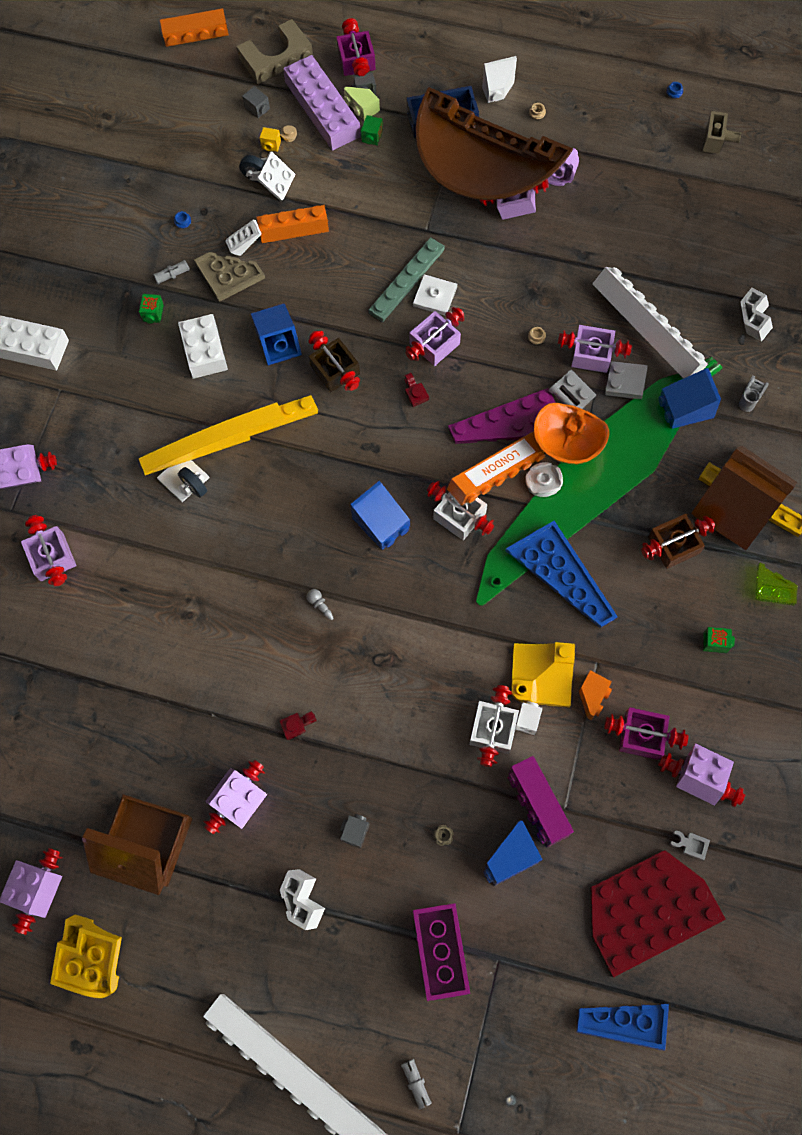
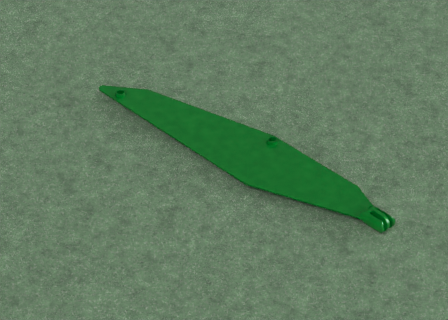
(632, 453)

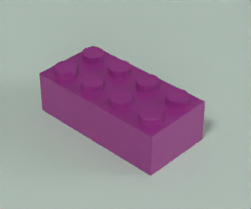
(539, 801)
(441, 952)

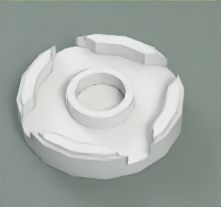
(544, 479)

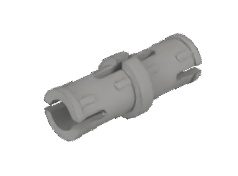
(171, 272)
(416, 1084)

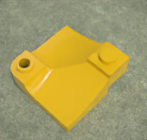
(543, 672)
(86, 959)

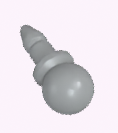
(315, 597)

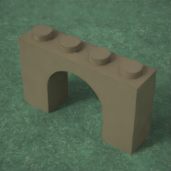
(264, 67)

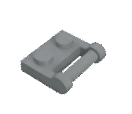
(574, 388)

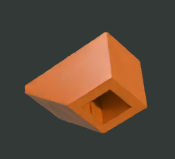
(592, 693)

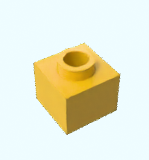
(270, 139)

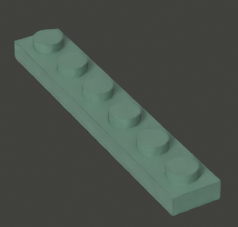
(406, 280)

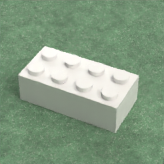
(31, 343)

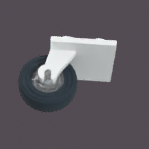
(269, 172)
(184, 480)

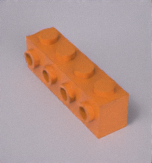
(194, 27)
(293, 224)

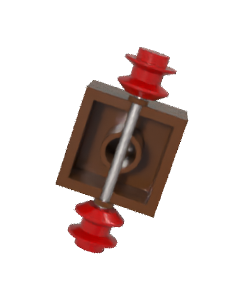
(677, 540)

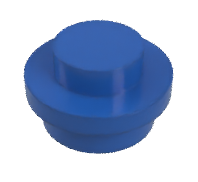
(675, 90)
(182, 220)

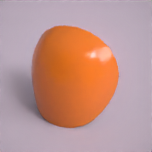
(570, 433)

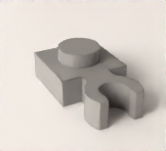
(693, 845)

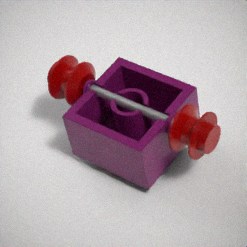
(355, 50)
(645, 733)

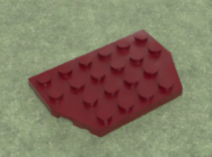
(649, 911)

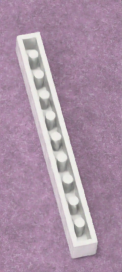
(288, 1070)

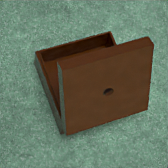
(744, 497)
(139, 845)

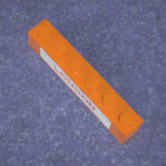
(495, 469)

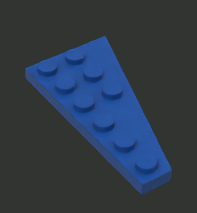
(557, 565)

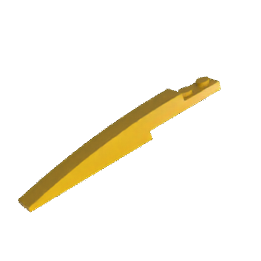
(227, 434)

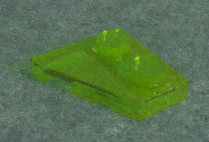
(774, 587)

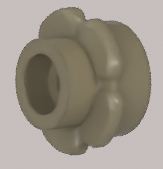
(443, 829)

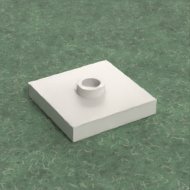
(435, 295)

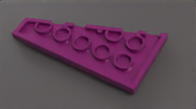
(504, 422)

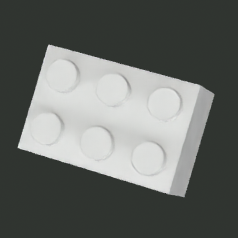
(202, 346)

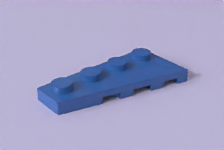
(627, 1024)

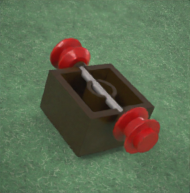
(333, 363)

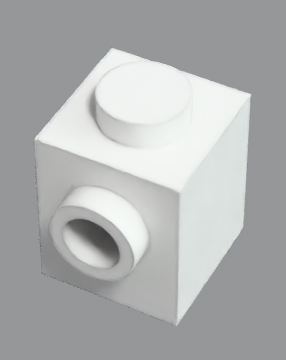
(528, 718)

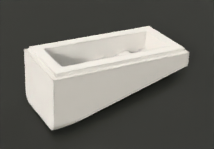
(234, 242)

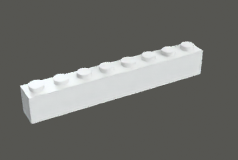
(649, 323)

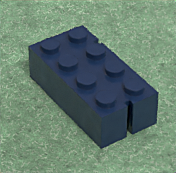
(463, 95)

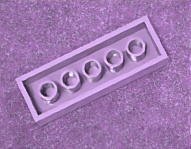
(322, 102)

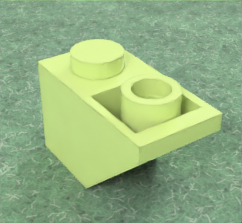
(362, 101)

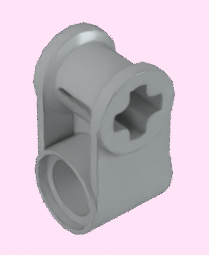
(753, 392)

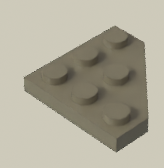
(228, 274)

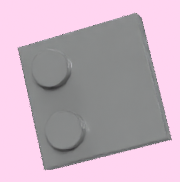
(626, 380)

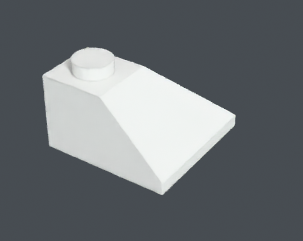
(498, 78)

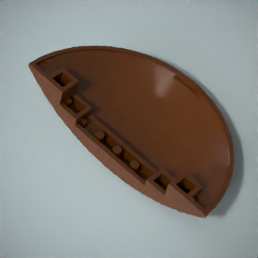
(479, 156)

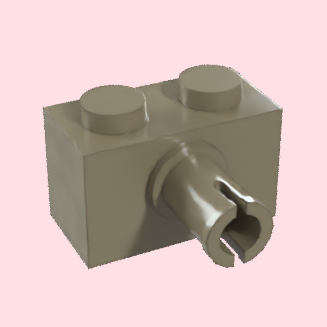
(717, 133)

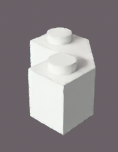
(756, 322)
(295, 892)

